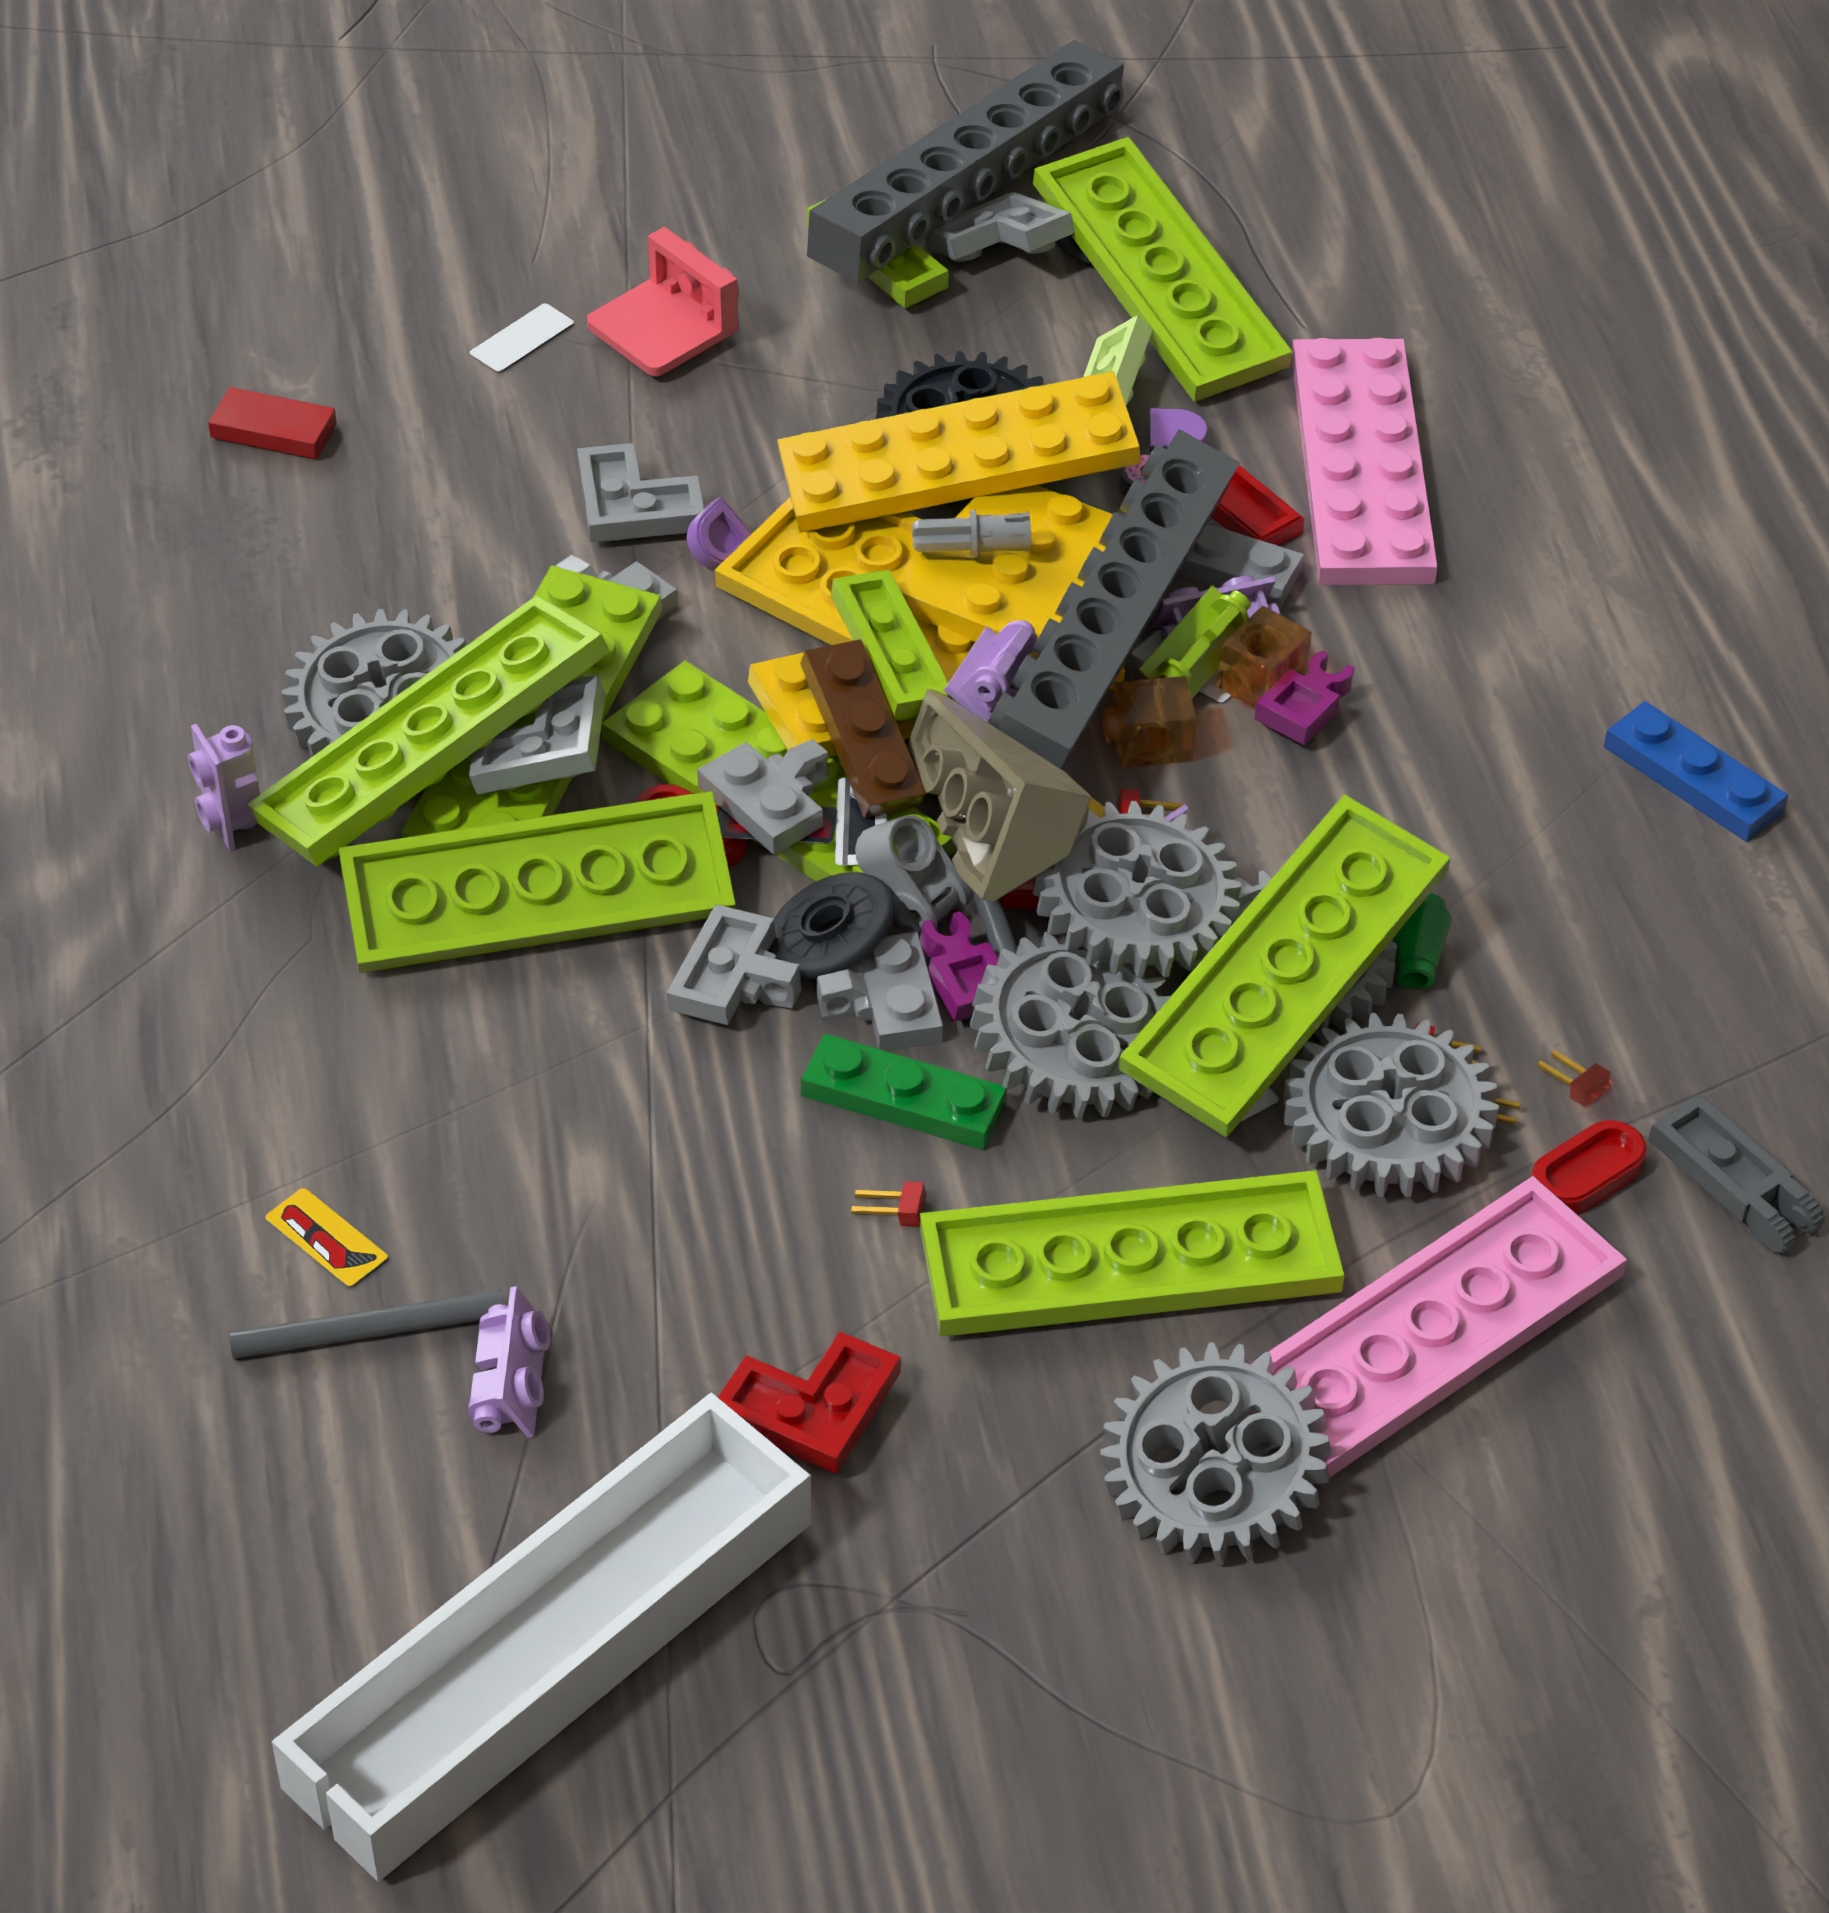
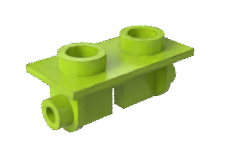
(1197, 640)

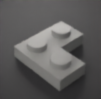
(1007, 220)
(627, 508)
(556, 746)

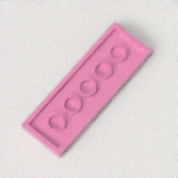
(1362, 462)
(1446, 1316)

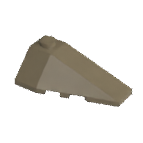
(996, 796)

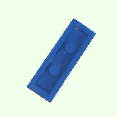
(1696, 771)

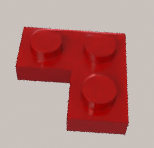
(819, 1415)

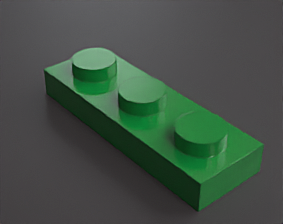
(903, 1091)

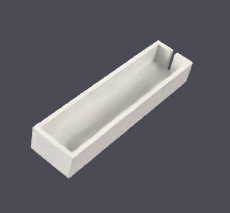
(542, 1635)

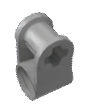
(915, 874)

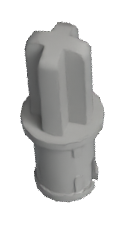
(974, 533)

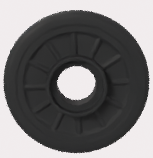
(866, 917)

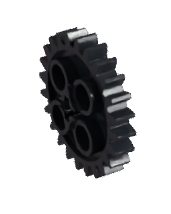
(951, 383)

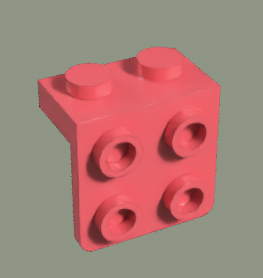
(675, 312)

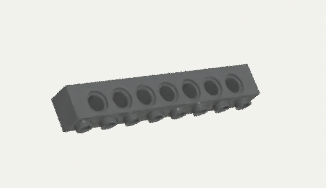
(964, 161)
(1116, 601)

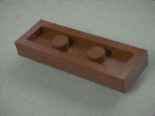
(862, 728)

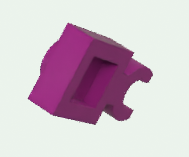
(1304, 704)
(956, 964)

